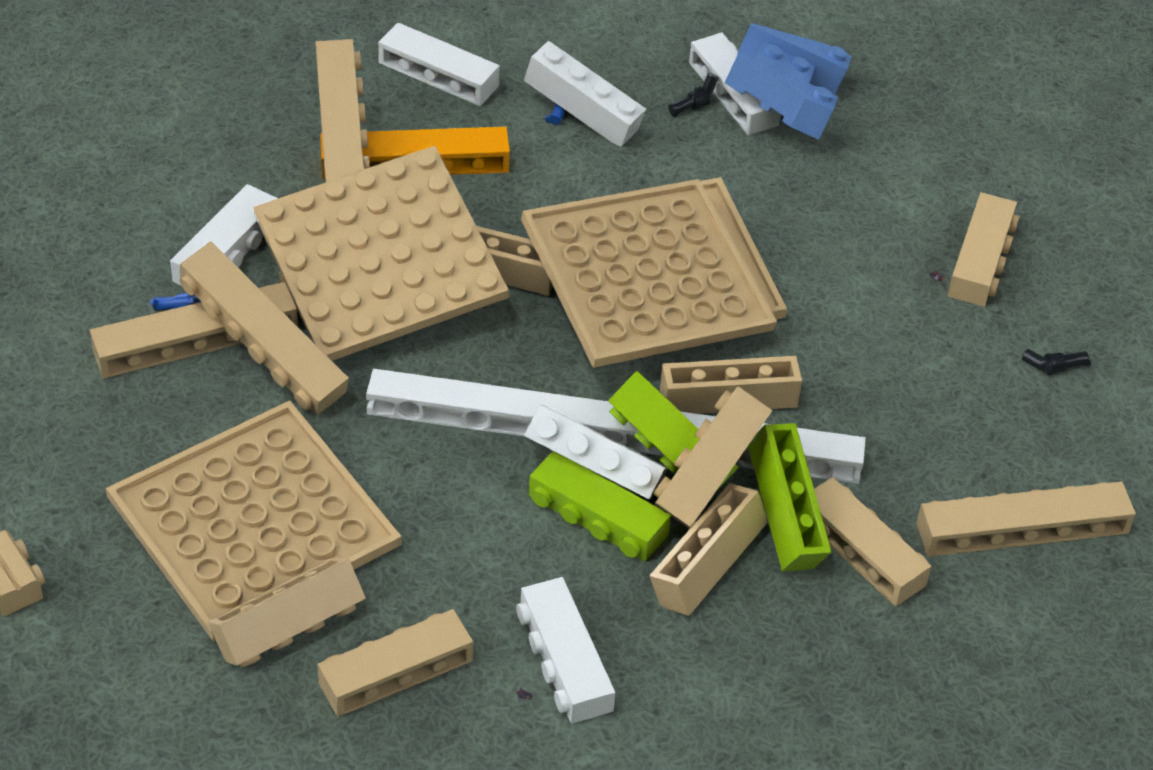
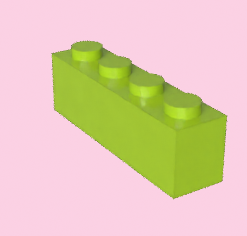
(656, 420)
(789, 497)
(599, 506)

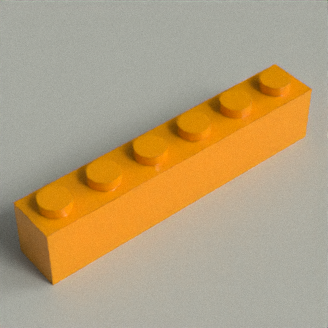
(461, 149)

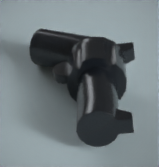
(696, 98)
(1055, 362)

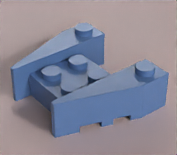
(790, 76)

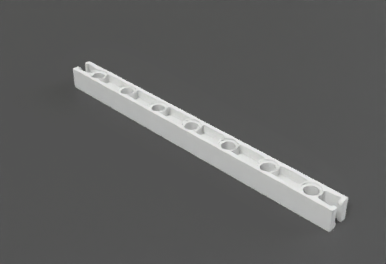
(512, 409)

